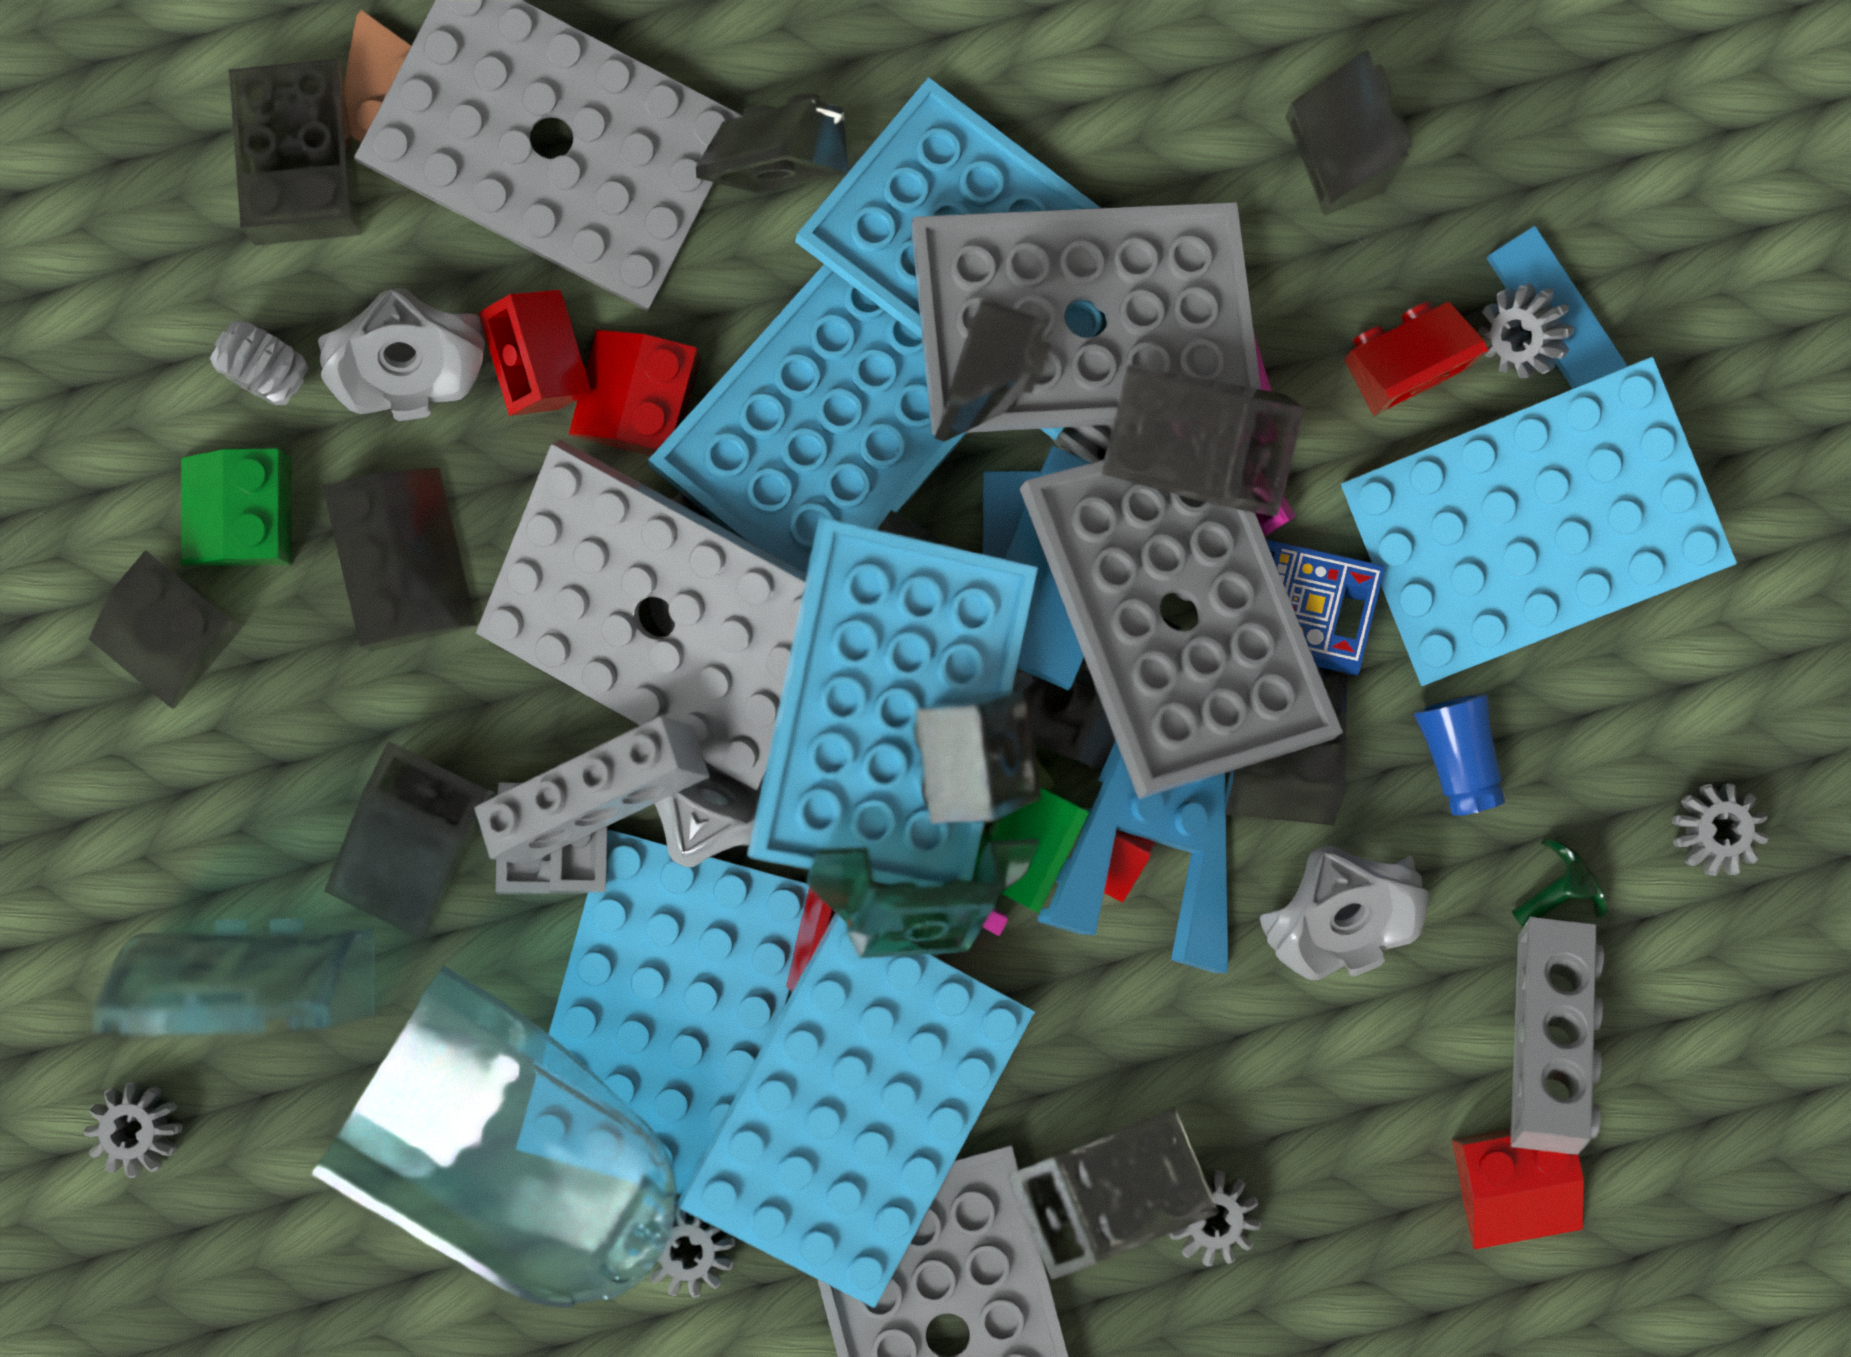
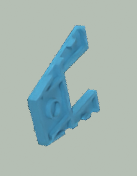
(1181, 818)

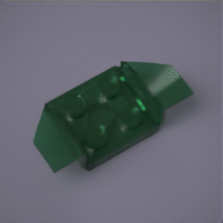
(910, 917)

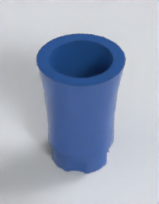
(1463, 752)

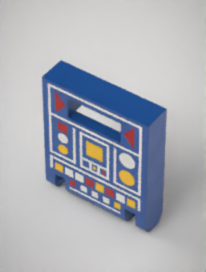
(1316, 592)

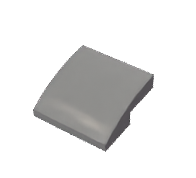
(569, 870)

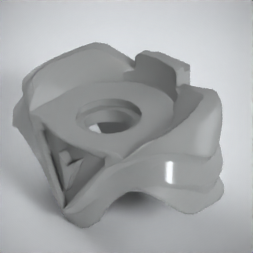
(402, 356)
(708, 817)
(1347, 914)

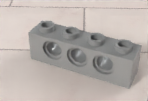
(592, 791)
(1539, 1117)

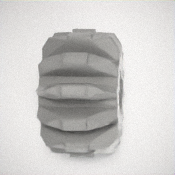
(1535, 315)
(259, 362)
(1738, 828)
(116, 1118)
(1232, 1228)
(677, 1264)

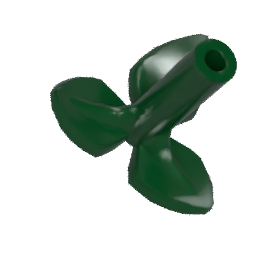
(1574, 883)

